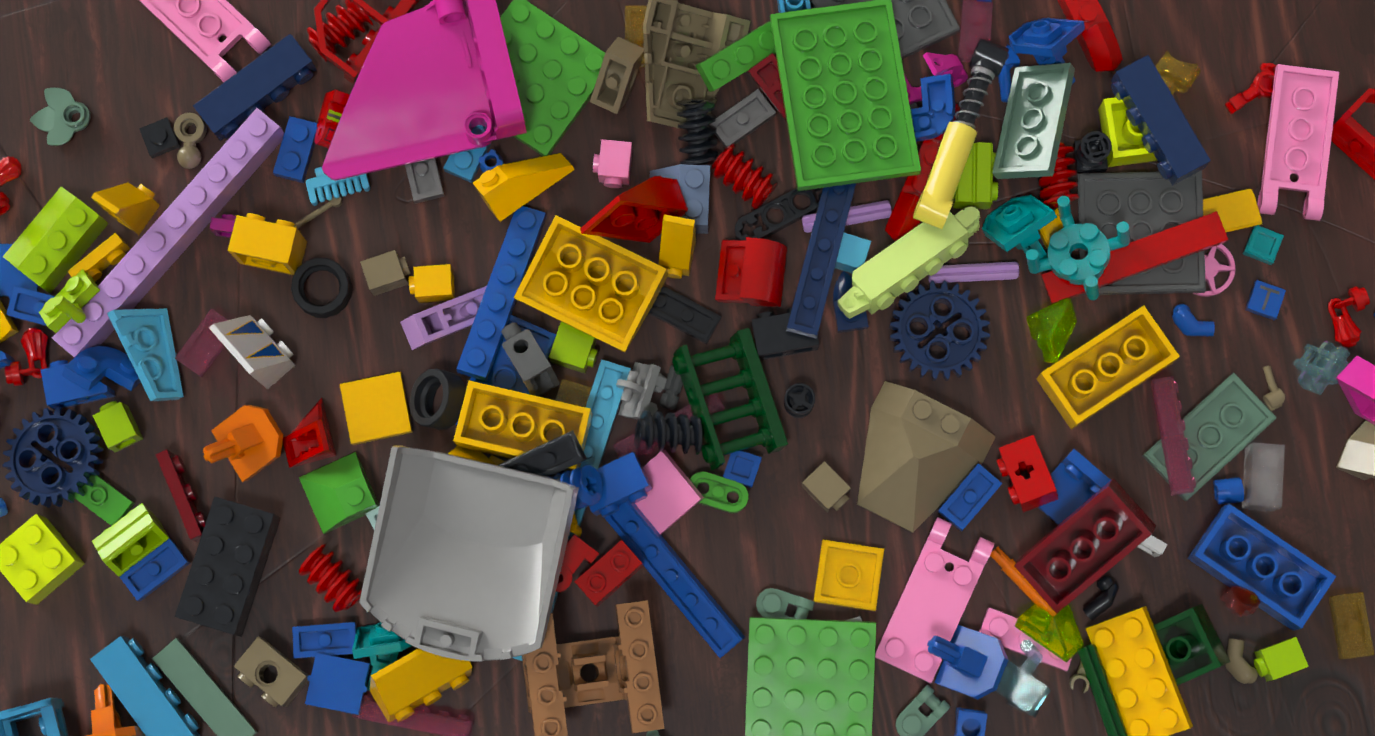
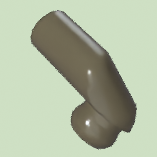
(1238, 665)

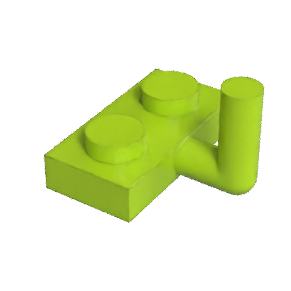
(69, 302)

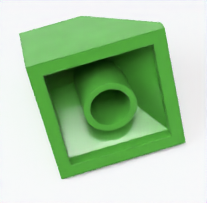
(339, 492)

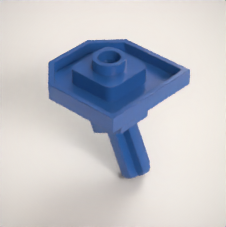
(1046, 39)
(970, 663)

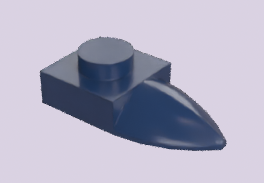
(843, 323)

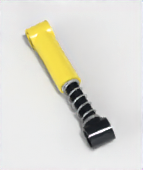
(959, 136)

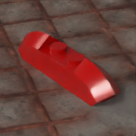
(1098, 37)
(902, 218)

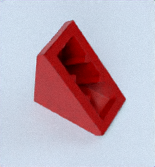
(310, 439)

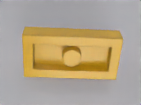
(107, 253)

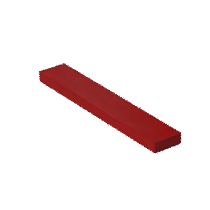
(1147, 254)

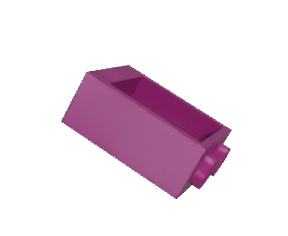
(1359, 387)

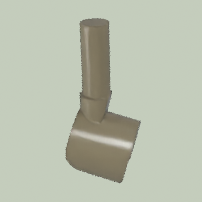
(1276, 396)
(1082, 675)

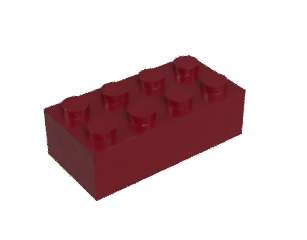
(1085, 545)

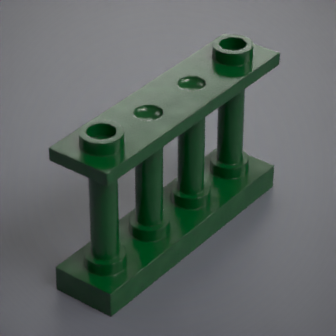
(750, 378)

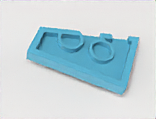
(151, 350)

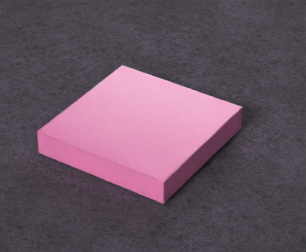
(670, 494)

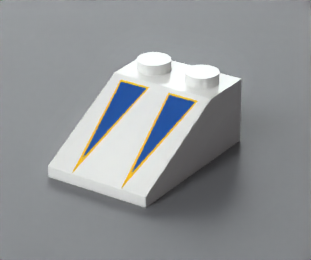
(254, 348)

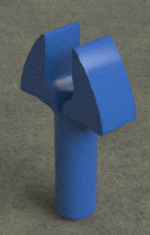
(1004, 76)

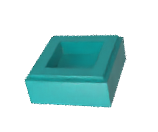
(1263, 244)

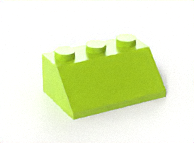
(55, 240)

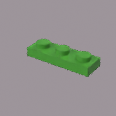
(737, 57)

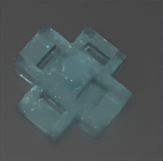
(1320, 373)

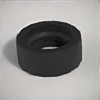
(314, 265)
(423, 394)

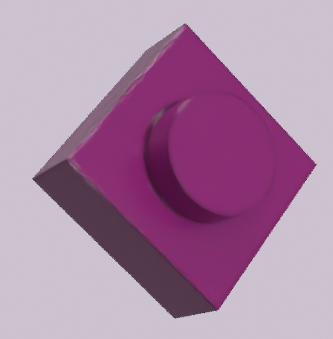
(223, 226)

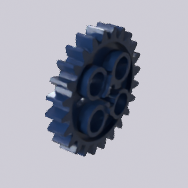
(921, 310)
(35, 481)

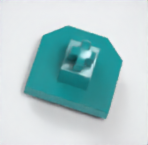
(1018, 224)
(379, 645)

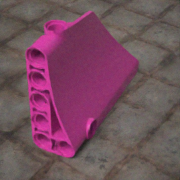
(427, 89)

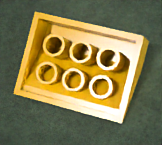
(591, 284)

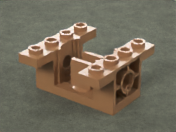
(623, 672)

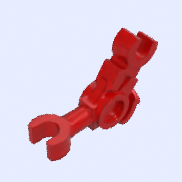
(1261, 87)

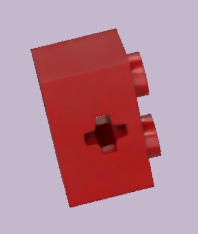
(1026, 456)
(609, 573)

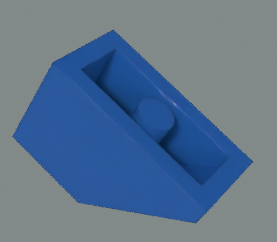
(64, 393)

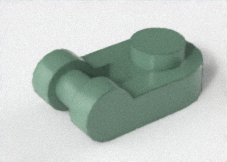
(774, 603)
(913, 722)

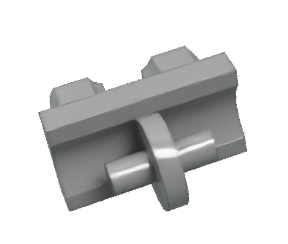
(639, 388)

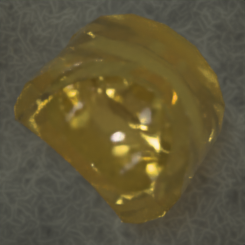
(1177, 74)

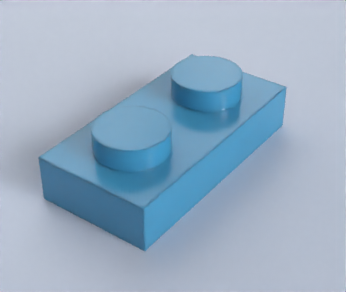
(466, 163)

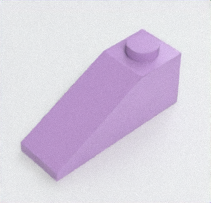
(442, 319)

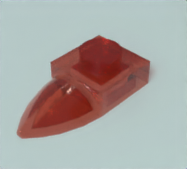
(1240, 601)

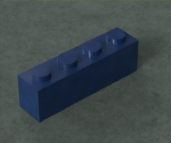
(255, 86)
(1159, 120)

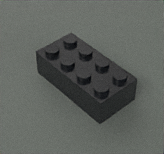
(228, 566)

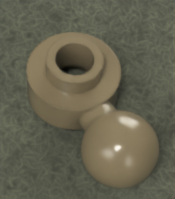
(189, 155)

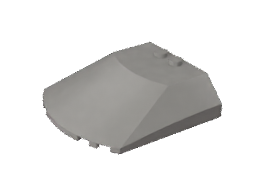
(466, 555)

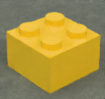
(267, 244)

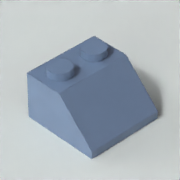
(695, 188)

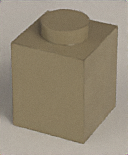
(385, 272)
(826, 488)

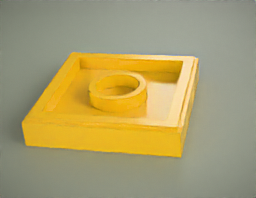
(376, 408)
(848, 575)

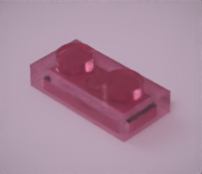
(974, 24)
(202, 346)

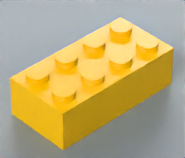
(1107, 367)
(515, 422)

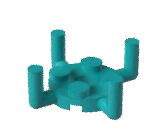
(1073, 237)

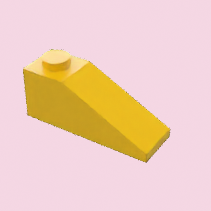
(517, 183)
(128, 205)
(677, 245)

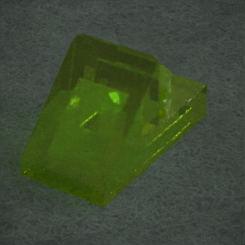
(1053, 328)
(1055, 633)

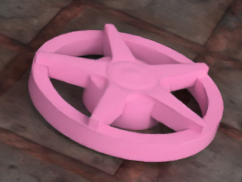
(1212, 267)

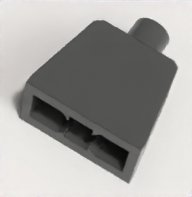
(528, 360)

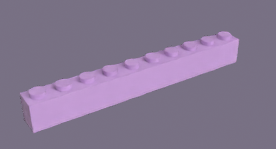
(174, 231)

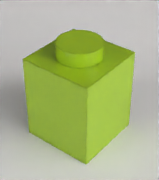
(117, 426)
(1280, 659)

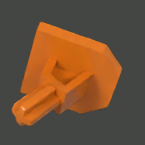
(248, 440)
(105, 717)

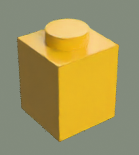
(432, 283)

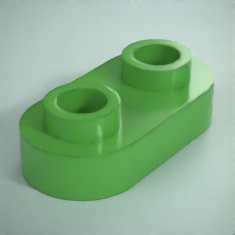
(718, 490)

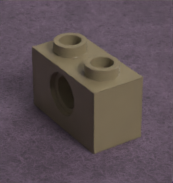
(617, 75)
(255, 661)

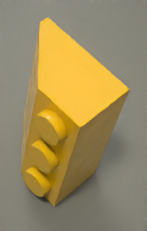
(414, 681)

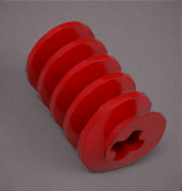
(339, 27)
(743, 176)
(1059, 184)
(330, 579)

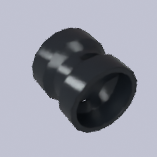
(1089, 155)
(802, 396)

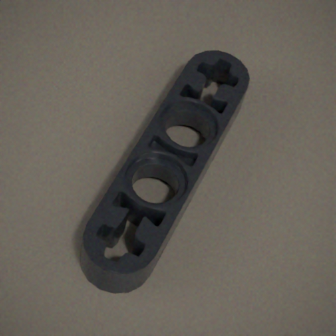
(786, 206)

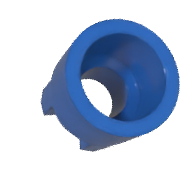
(492, 154)
(1228, 490)

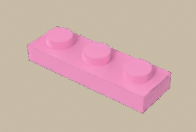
(1003, 628)

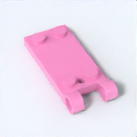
(202, 24)
(1299, 137)
(931, 604)

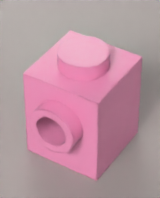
(613, 163)

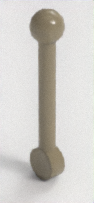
(332, 203)

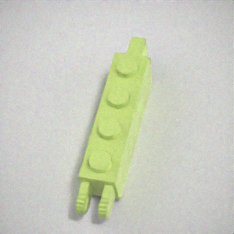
(907, 262)

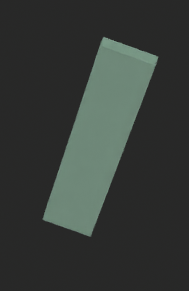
(202, 691)

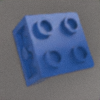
(1075, 483)

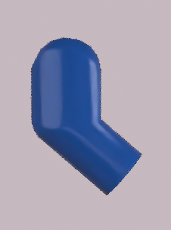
(1188, 323)

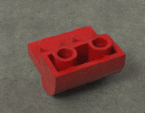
(751, 272)

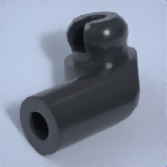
(1104, 600)

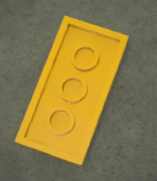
(1140, 675)

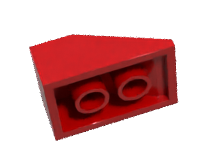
(639, 211)

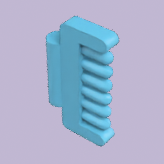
(322, 182)

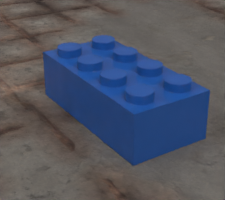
(1254, 558)

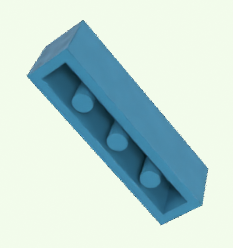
(141, 691)

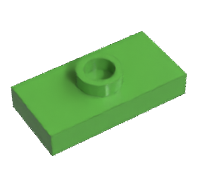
(104, 500)

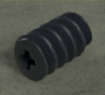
(698, 131)
(669, 430)

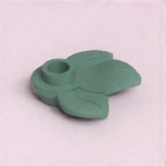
(57, 116)

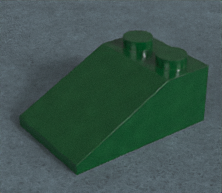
(1191, 644)

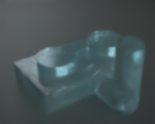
(1019, 685)

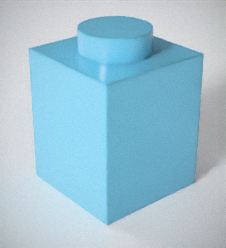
(852, 253)

